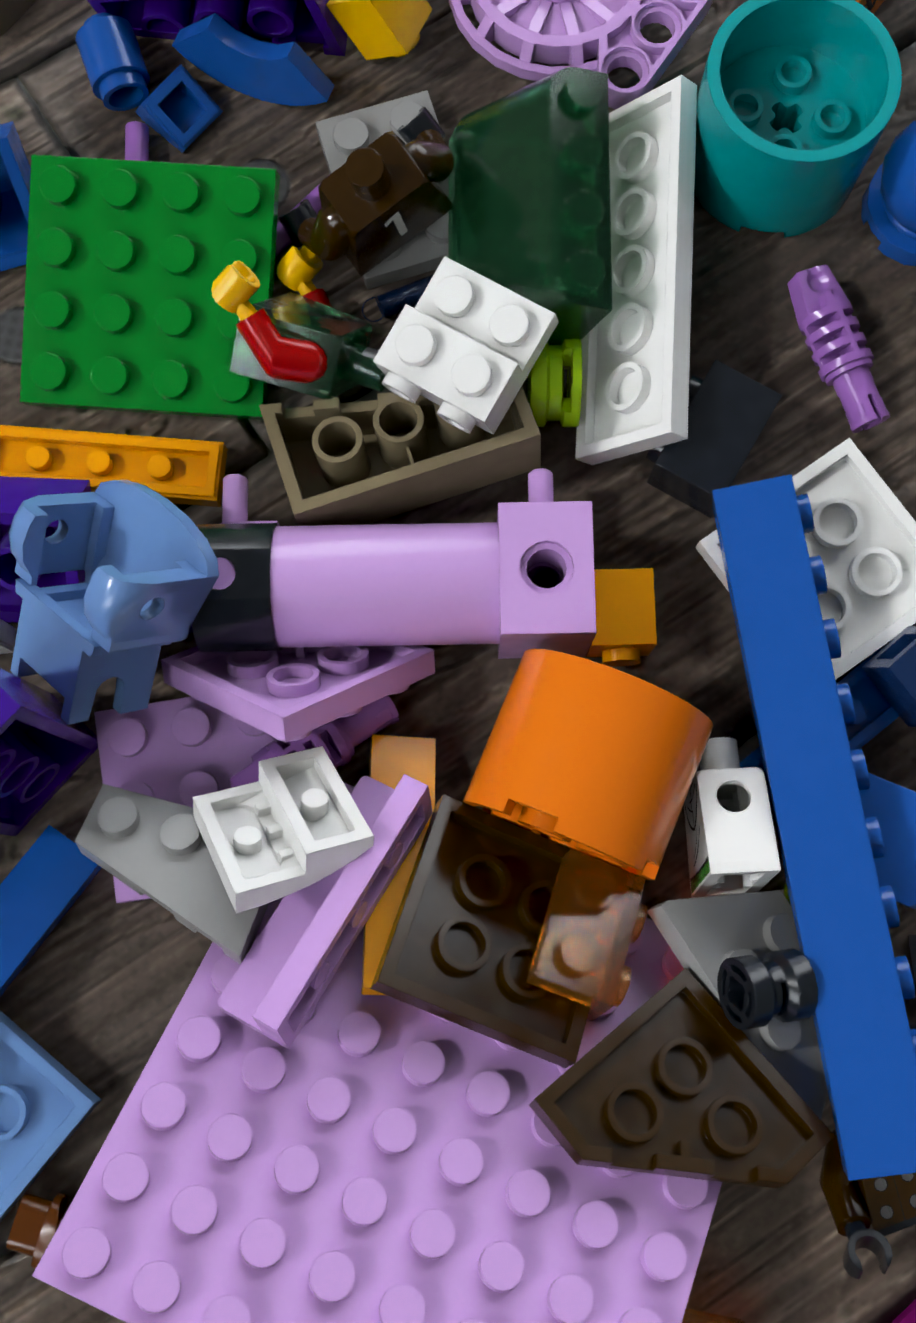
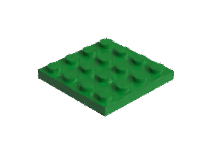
(126, 280)

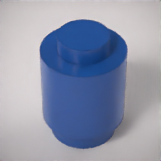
(113, 61)

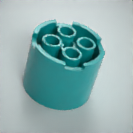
(791, 111)

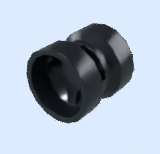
(775, 987)

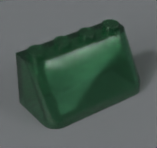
(538, 197)

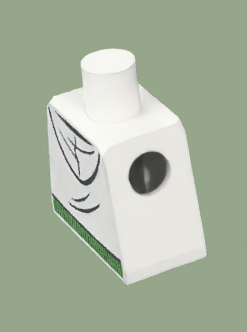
(734, 847)

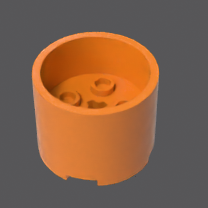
(591, 759)

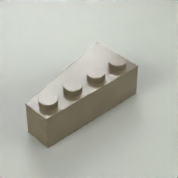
(390, 456)

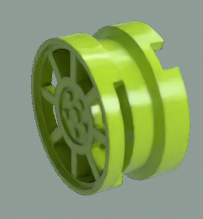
(547, 384)

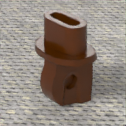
(36, 1225)

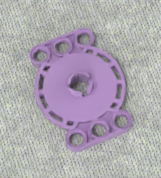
(578, 31)

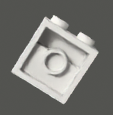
(465, 347)

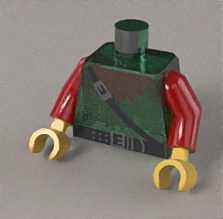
(296, 337)

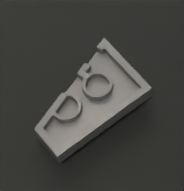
(163, 855)

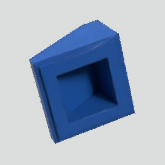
(179, 109)

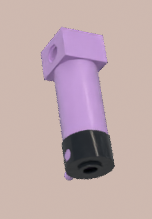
(404, 580)

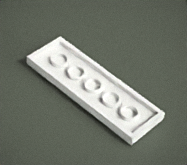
(641, 350)

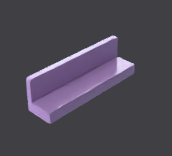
(319, 924)

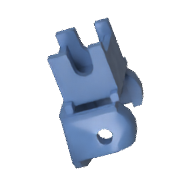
(140, 590)

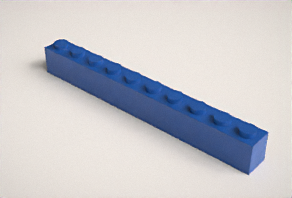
(821, 823)

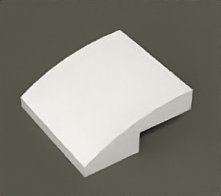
(281, 829)

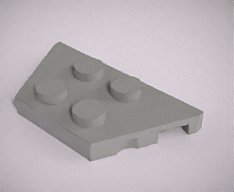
(734, 925)

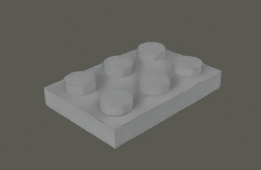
(357, 130)

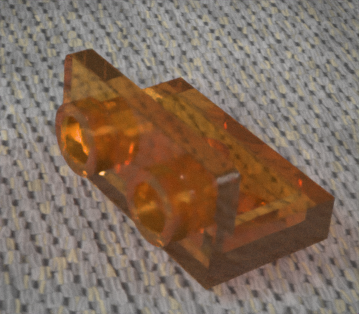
(589, 932)

